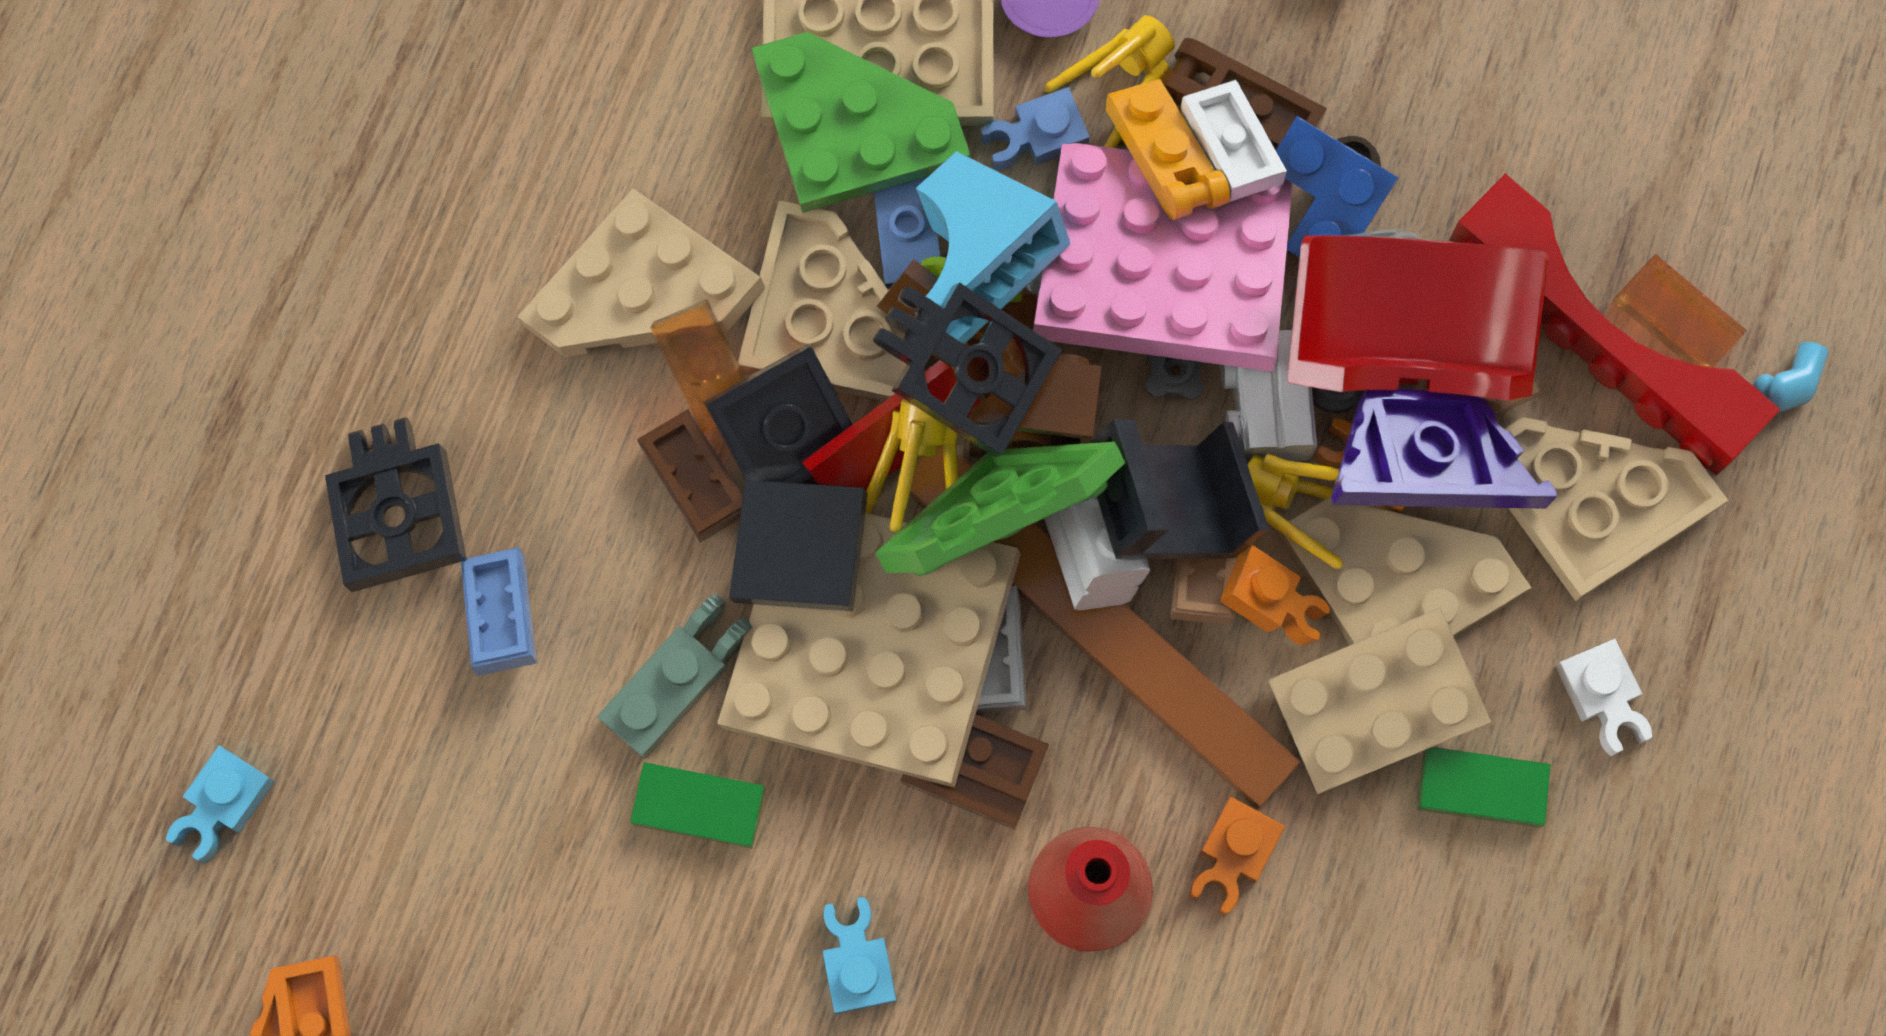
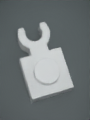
(1602, 686)

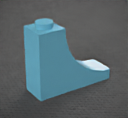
(995, 234)

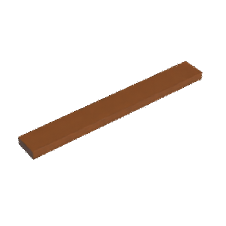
(1138, 661)

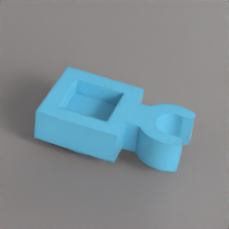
(225, 794)
(859, 968)

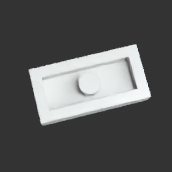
(1233, 139)

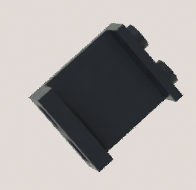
(1180, 497)

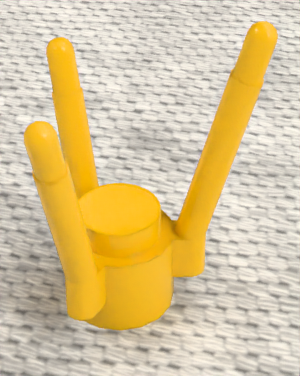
(1134, 49)
(918, 436)
(1276, 485)

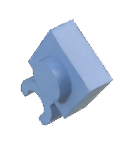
(1039, 128)

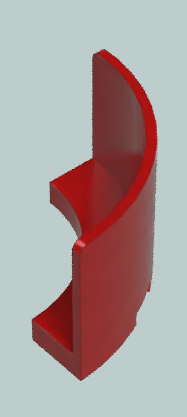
(1416, 310)

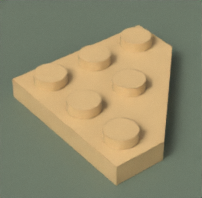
(634, 273)
(822, 297)
(1610, 502)
(1402, 569)

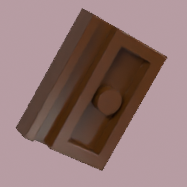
(993, 775)

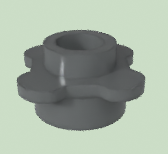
(1164, 384)

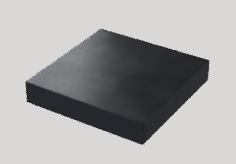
(779, 418)
(798, 545)

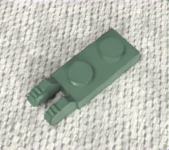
(672, 680)

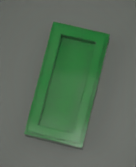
(1484, 787)
(698, 805)

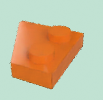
(304, 1001)

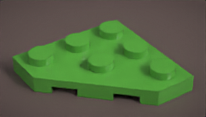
(850, 122)
(998, 501)

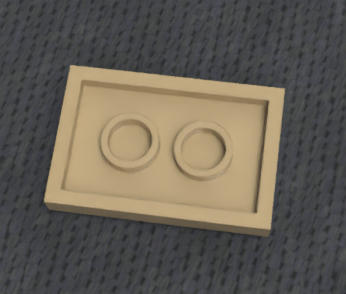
(1379, 700)

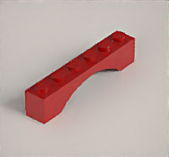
(1698, 406)

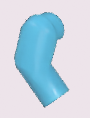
(1800, 383)

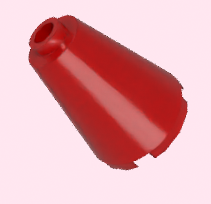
(1087, 913)

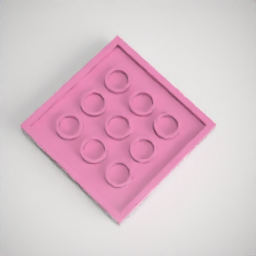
(1160, 285)

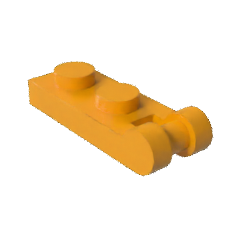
(1166, 149)

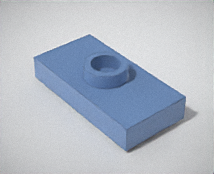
(903, 229)
(498, 611)

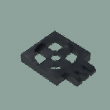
(927, 337)
(383, 468)

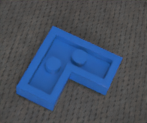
(1343, 182)

